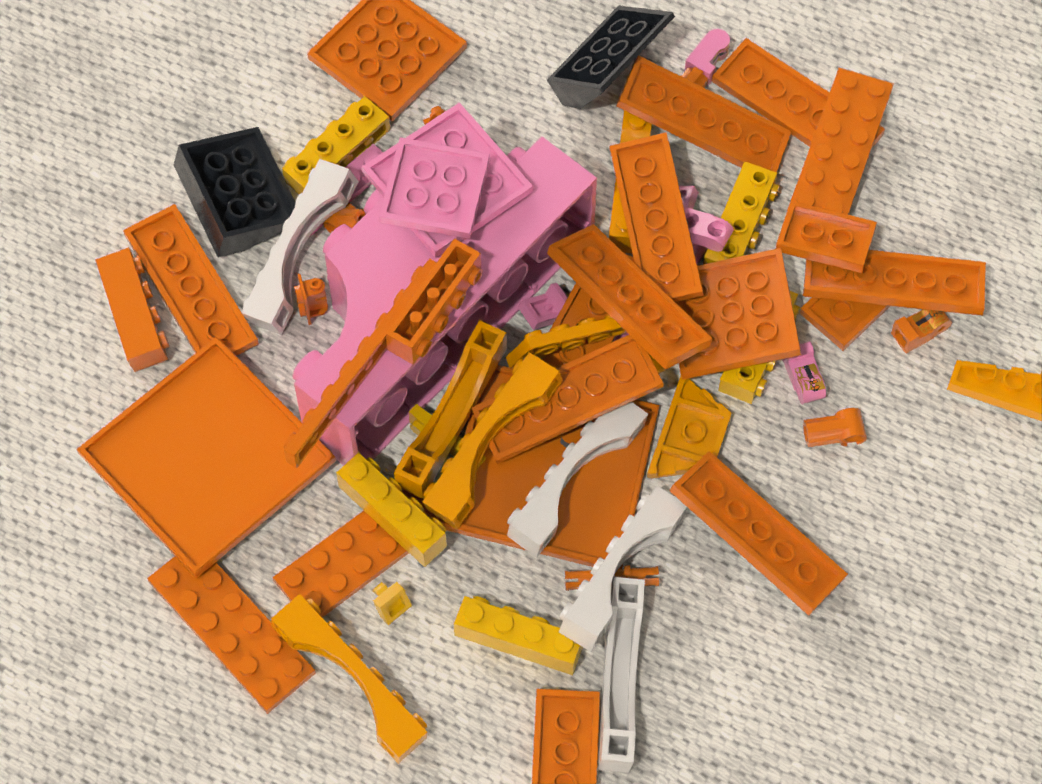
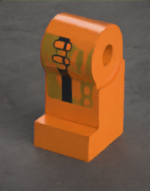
(919, 328)

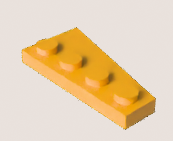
(566, 337)
(1003, 388)

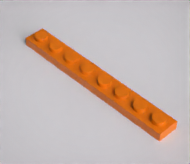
(350, 376)

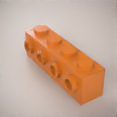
(434, 301)
(132, 310)

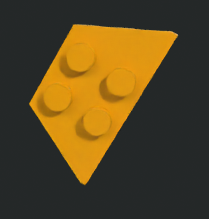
(689, 431)

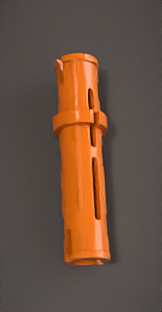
(626, 572)

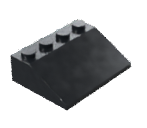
(606, 54)
(235, 189)

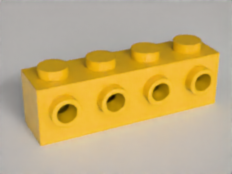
(339, 143)
(746, 211)
(748, 381)
(392, 509)
(516, 634)

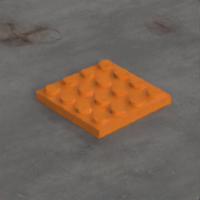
(387, 52)
(744, 312)

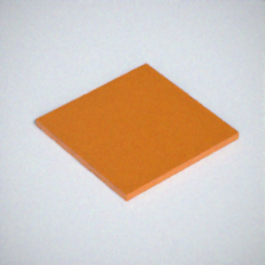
(203, 456)
(590, 505)

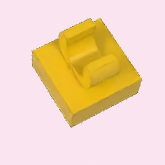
(391, 601)

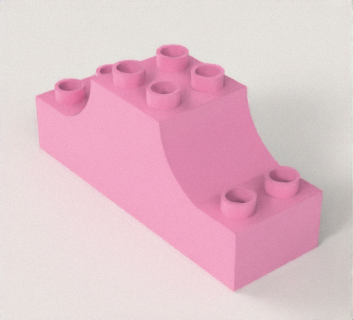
(378, 260)

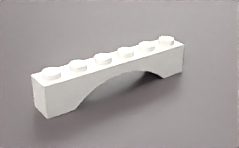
(325, 193)
(538, 520)
(592, 611)
(619, 676)

